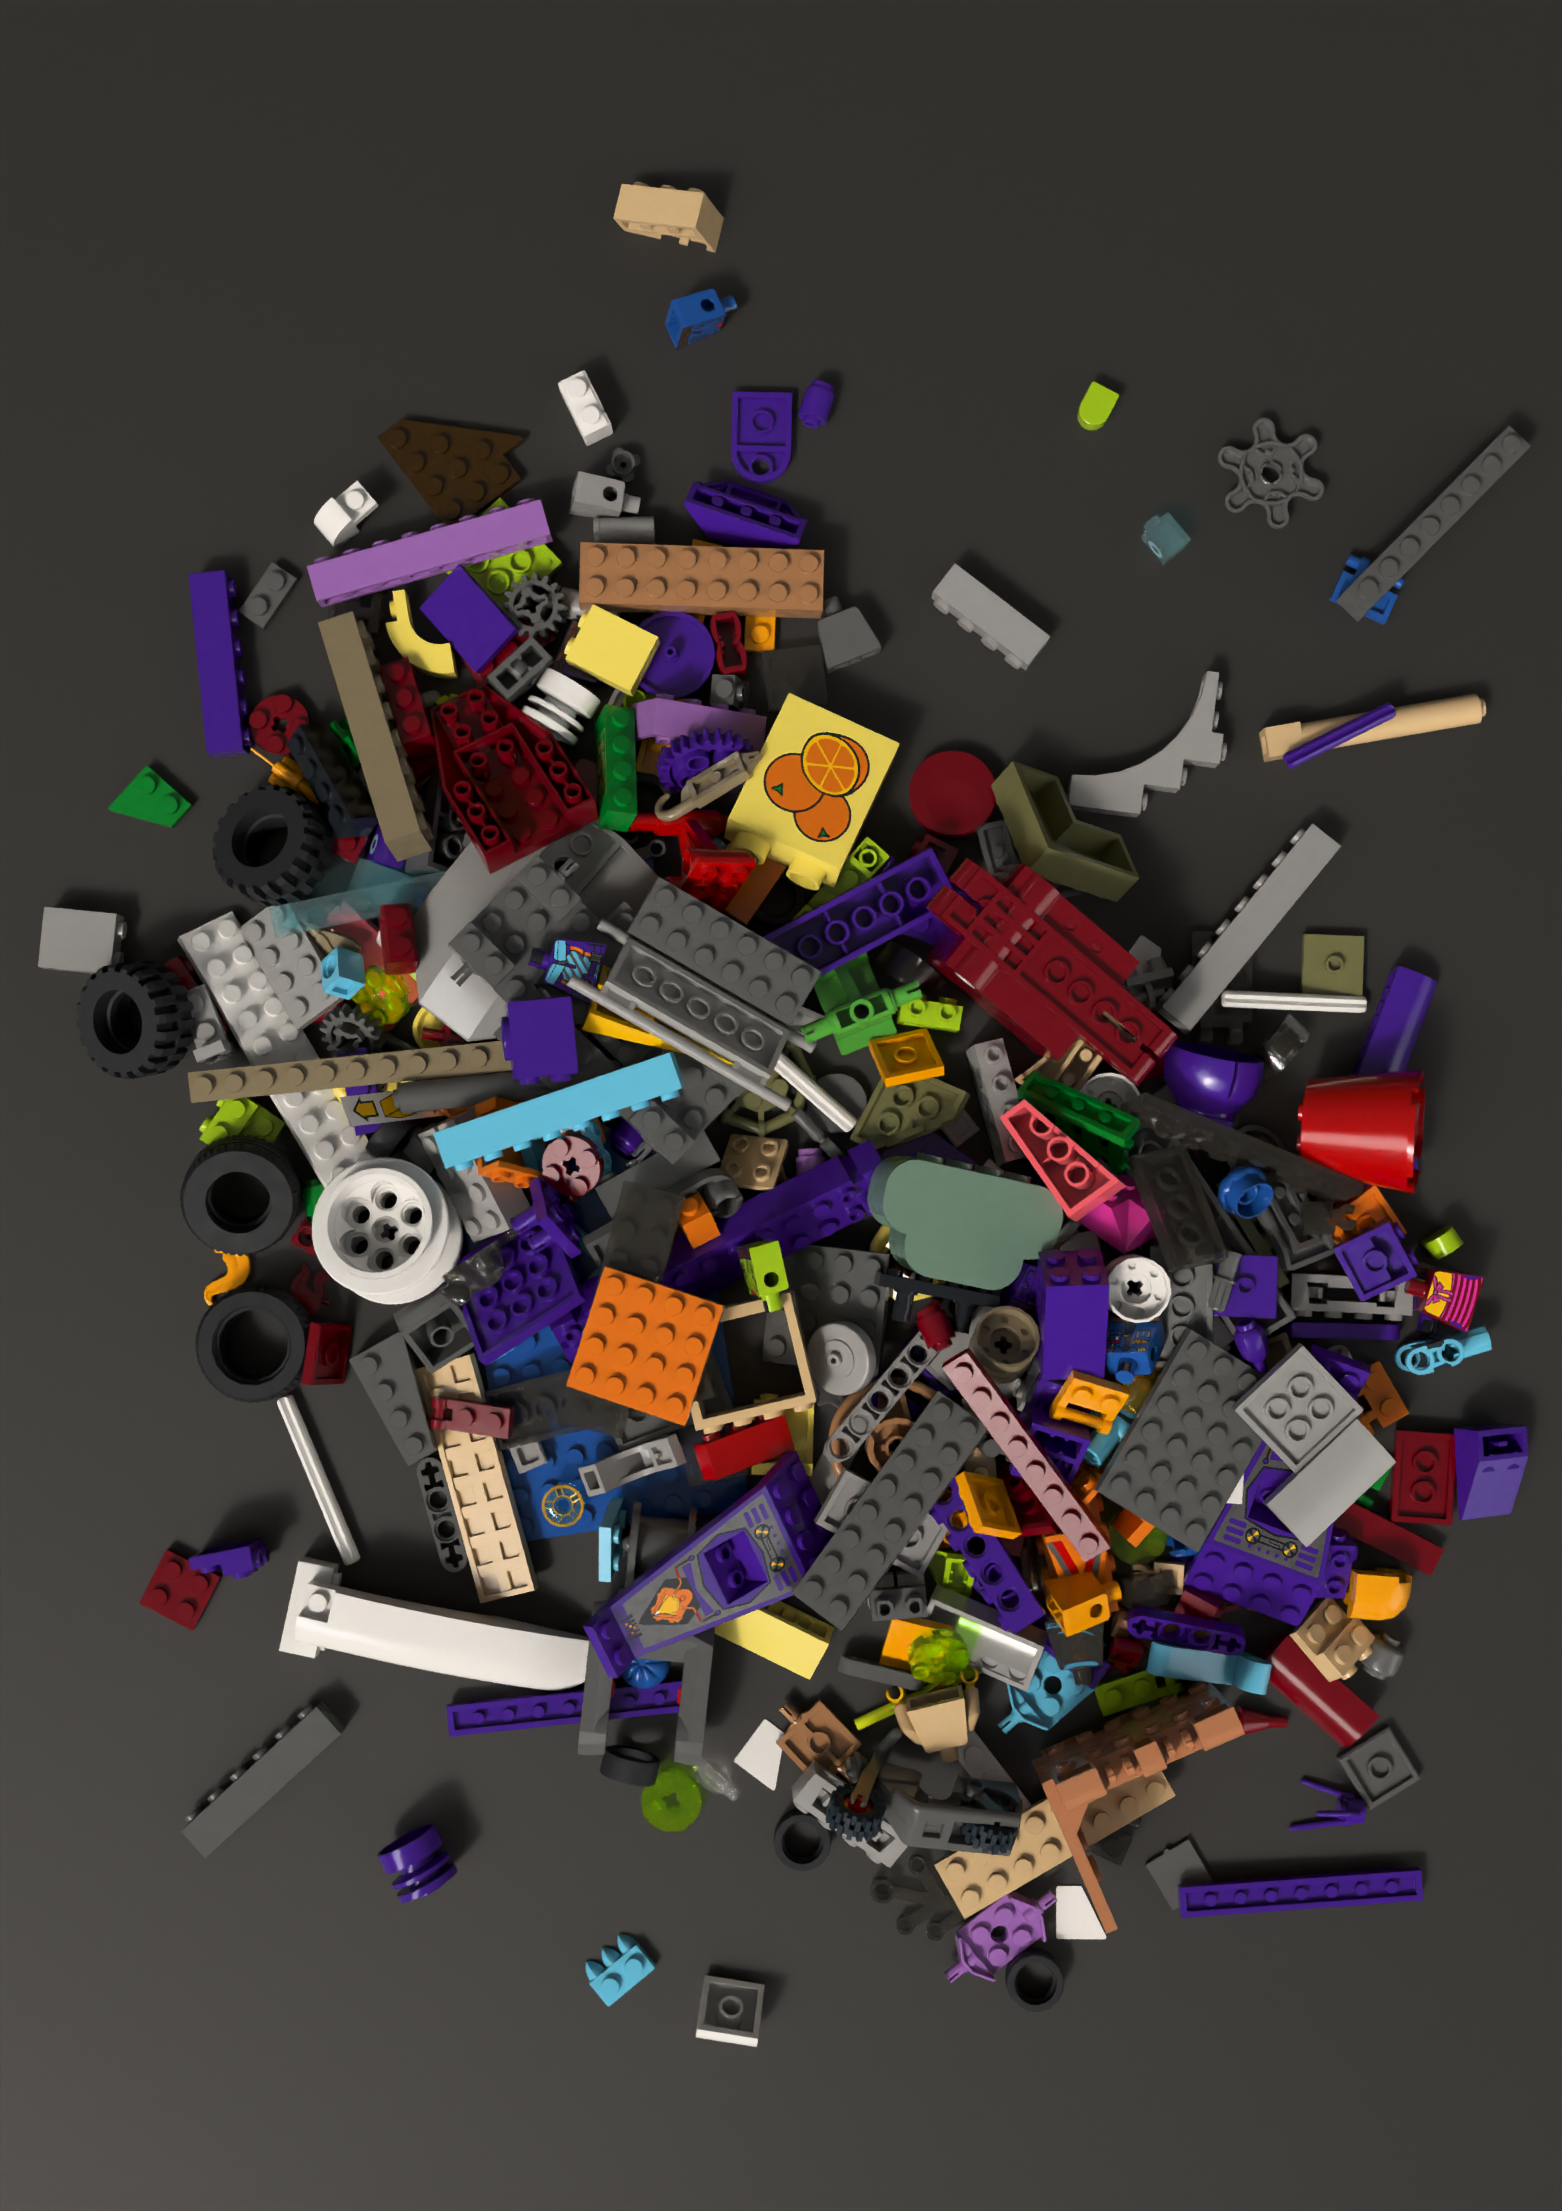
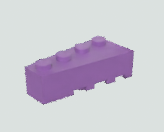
(670, 719)

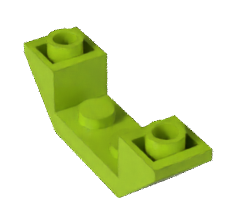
(859, 868)

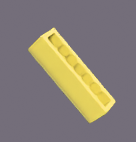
(781, 1636)

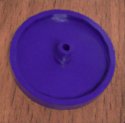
(683, 657)

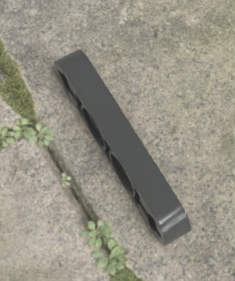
(437, 1515)

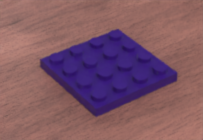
(524, 1300)

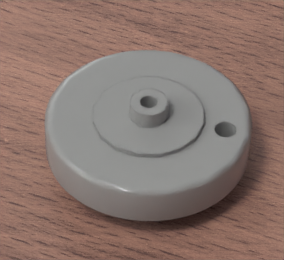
(841, 1358)

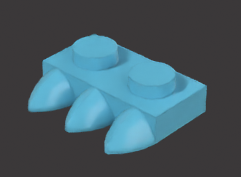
(620, 1970)

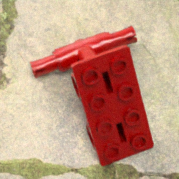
(706, 871)

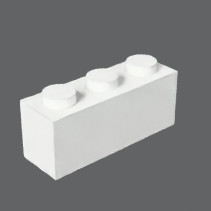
(307, 1570)

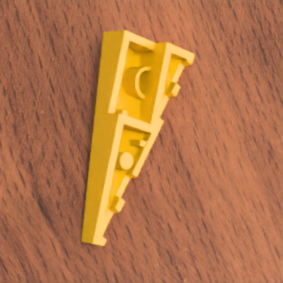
(607, 1023)

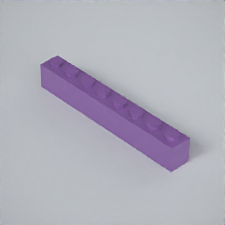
(429, 553)

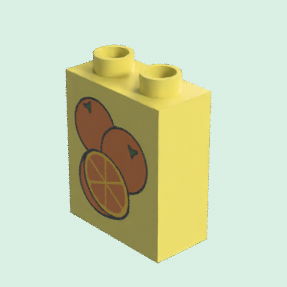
(810, 792)

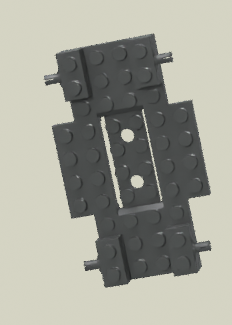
(533, 914)

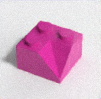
(1121, 1219)

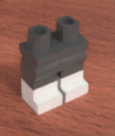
(899, 1601)

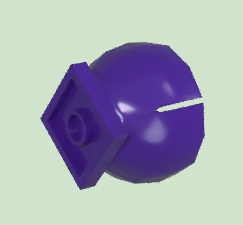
(1211, 1079)

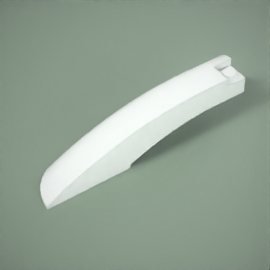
(441, 1639)

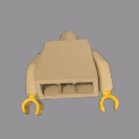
(939, 1717)

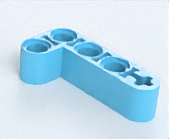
(1186, 1663)

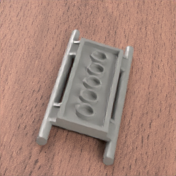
(696, 1009)

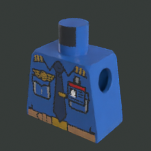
(1133, 1347)

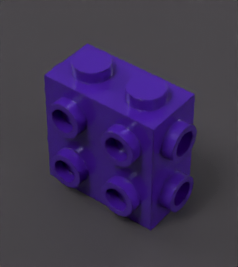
(1338, 1565)

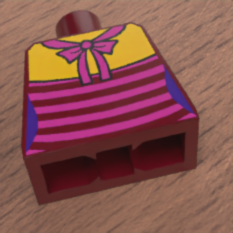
(1446, 1296)

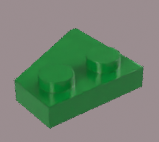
(152, 800)

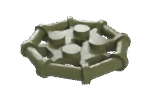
(756, 1103)

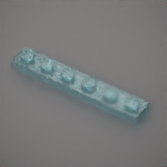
(350, 905)

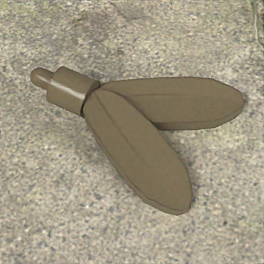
(328, 940)

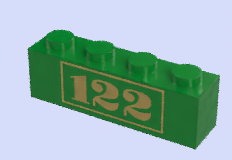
(616, 768)

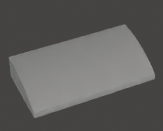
(1329, 1482)
(990, 1647)

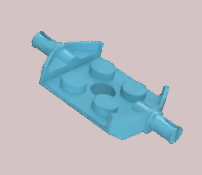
(1037, 1705)

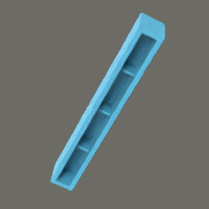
(559, 1110)

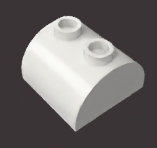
(730, 2011)

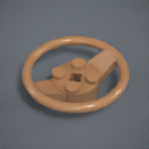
(893, 1426)

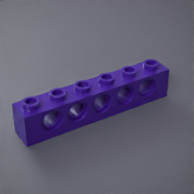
(1013, 1618)

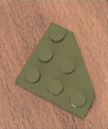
(908, 1112)

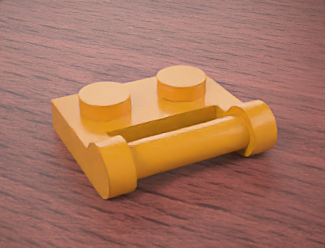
(1091, 1394)

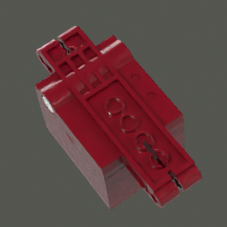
(1043, 968)

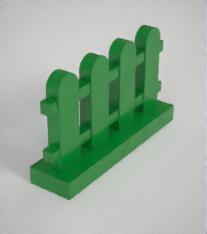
(1091, 1115)

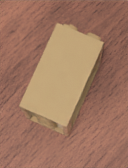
(774, 1407)

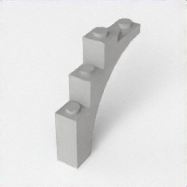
(1194, 745)

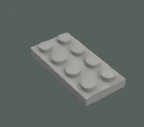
(291, 968)
(846, 1494)

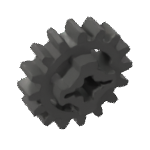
(529, 595)
(351, 1030)

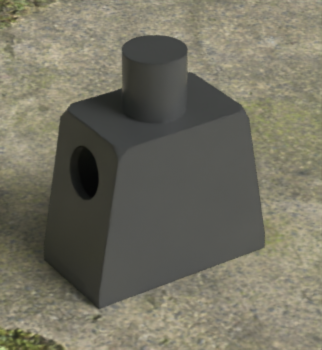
(845, 636)

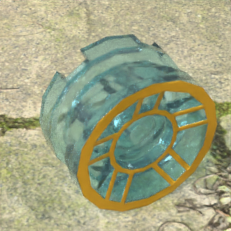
(563, 1517)

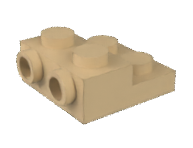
(1333, 1640)

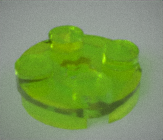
(395, 1002)
(1145, 1552)
(943, 1669)
(679, 1816)

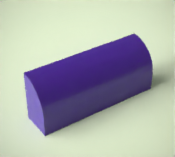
(1396, 1022)

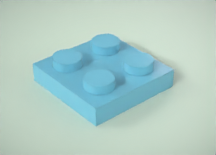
(611, 1539)

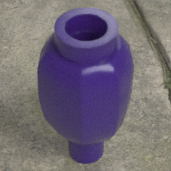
(1252, 1343)

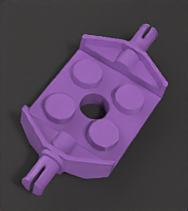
(987, 1954)

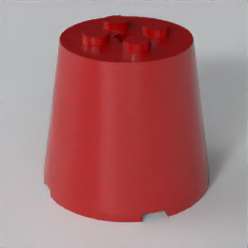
(1366, 1126)

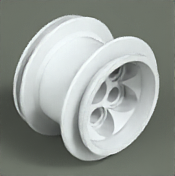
(366, 1188)

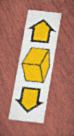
(377, 1109)

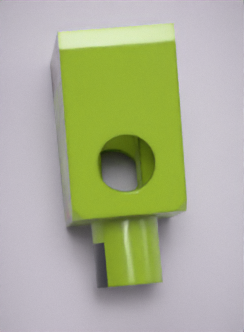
(757, 1261)

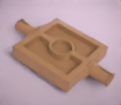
(818, 1737)

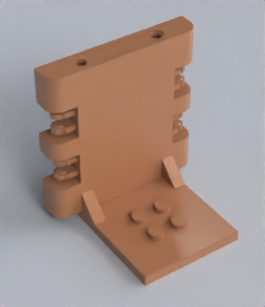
(1126, 1748)

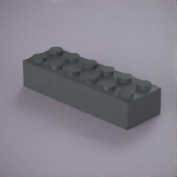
(723, 951)

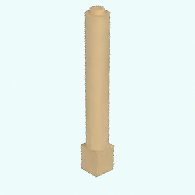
(1408, 721)

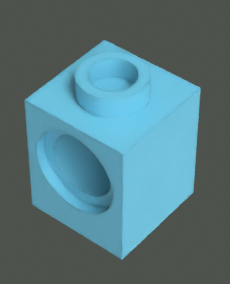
(342, 973)

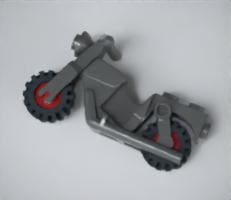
(983, 1809)

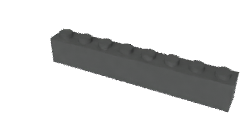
(1433, 523)

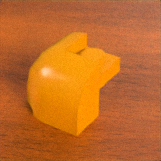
(1377, 1593)

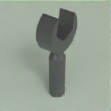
(817, 1135)

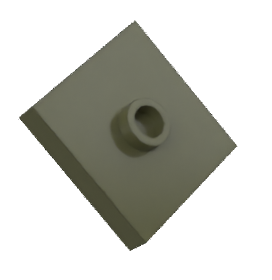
(1332, 965)

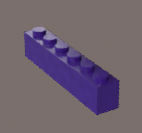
(219, 664)

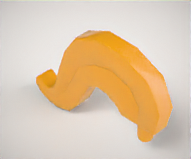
(238, 1272)

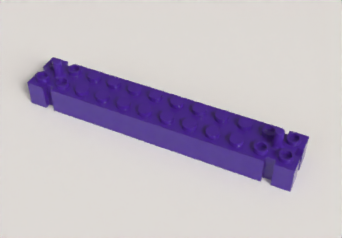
(792, 1213)

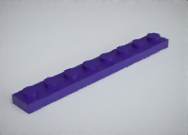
(556, 1709)
(1300, 1892)

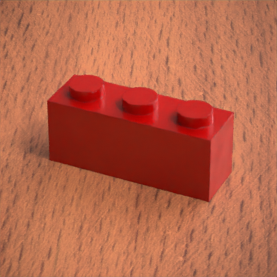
(742, 1446)

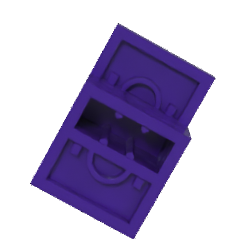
(1063, 1439)

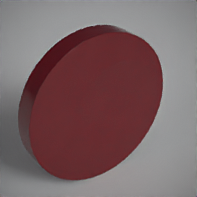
(952, 794)

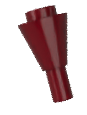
(1255, 1721)

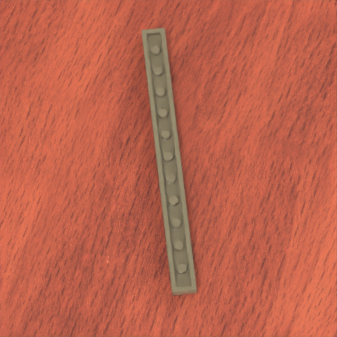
(347, 1071)

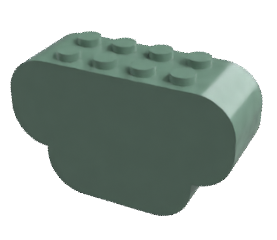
(962, 1220)

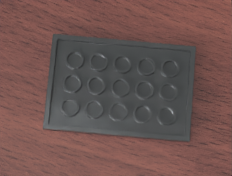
(1185, 1443)

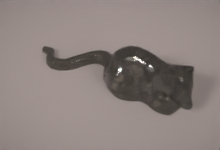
(476, 1272)

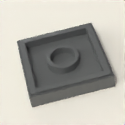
(1378, 1767)

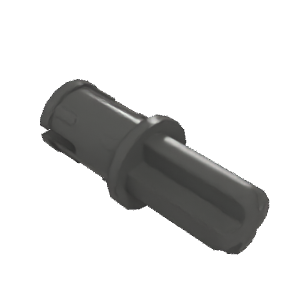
(1223, 1282)

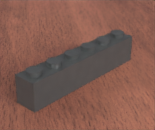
(263, 1779)

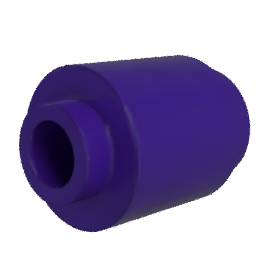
(816, 404)

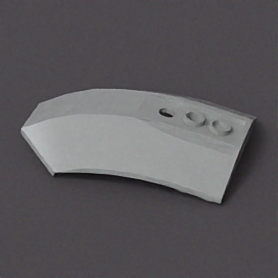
(605, 879)

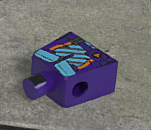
(566, 959)

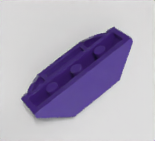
(744, 516)

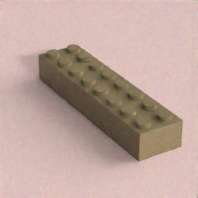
(376, 736)

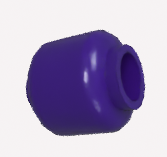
(625, 1140)

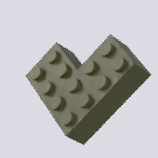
(1057, 843)

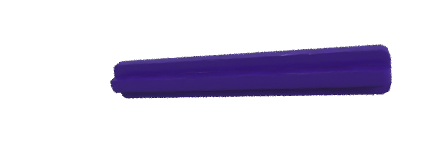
(1339, 735)

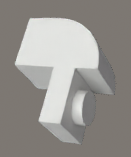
(340, 516)

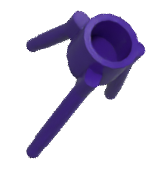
(1347, 1811)

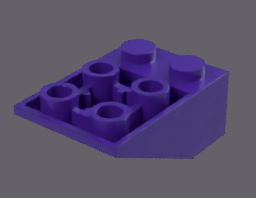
(1489, 1468)

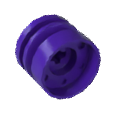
(419, 1867)

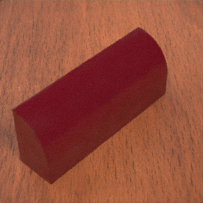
(1324, 1702)

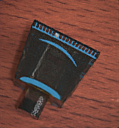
(1077, 1651)

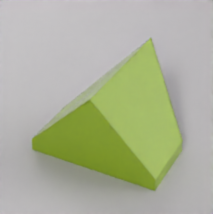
(950, 1572)

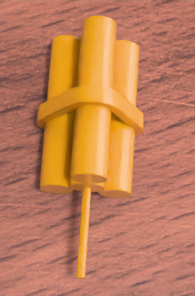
(290, 775)

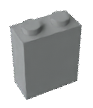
(80, 940)

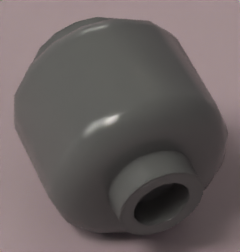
(1386, 1656)

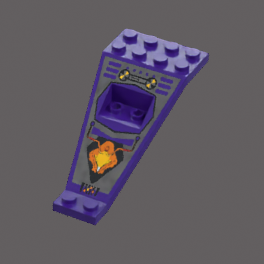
(1250, 1551)
(723, 1571)

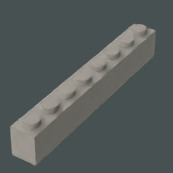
(1248, 929)

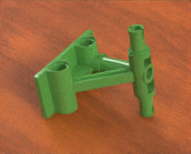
(856, 1006)

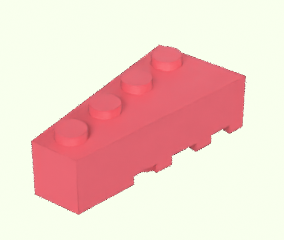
(1064, 1166)

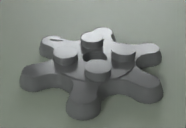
(1285, 459)

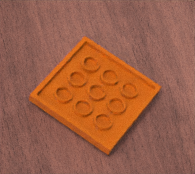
(645, 1345)

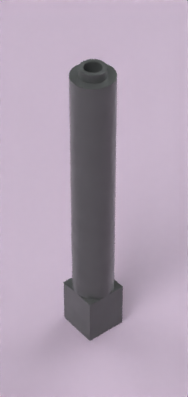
(465, 1091)

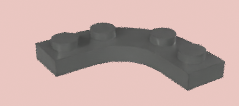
(998, 851)

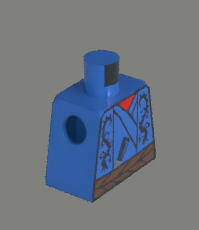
(697, 316)

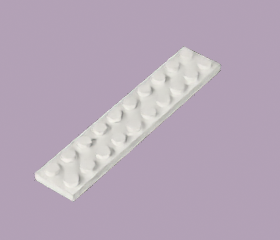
(270, 1037)

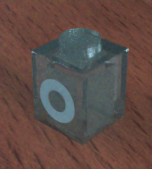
(1164, 537)

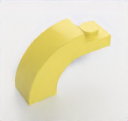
(426, 657)

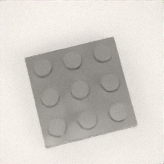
(1297, 1408)

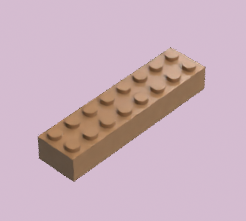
(701, 580)

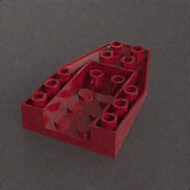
(506, 777)

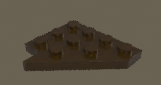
(452, 466)

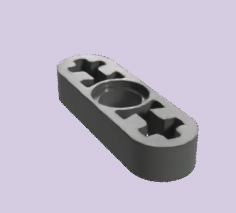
(877, 1672)

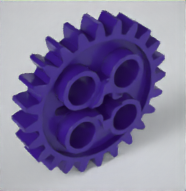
(692, 756)

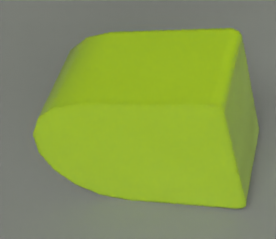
(1096, 406)
(1442, 1242)

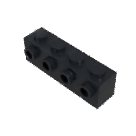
(333, 780)

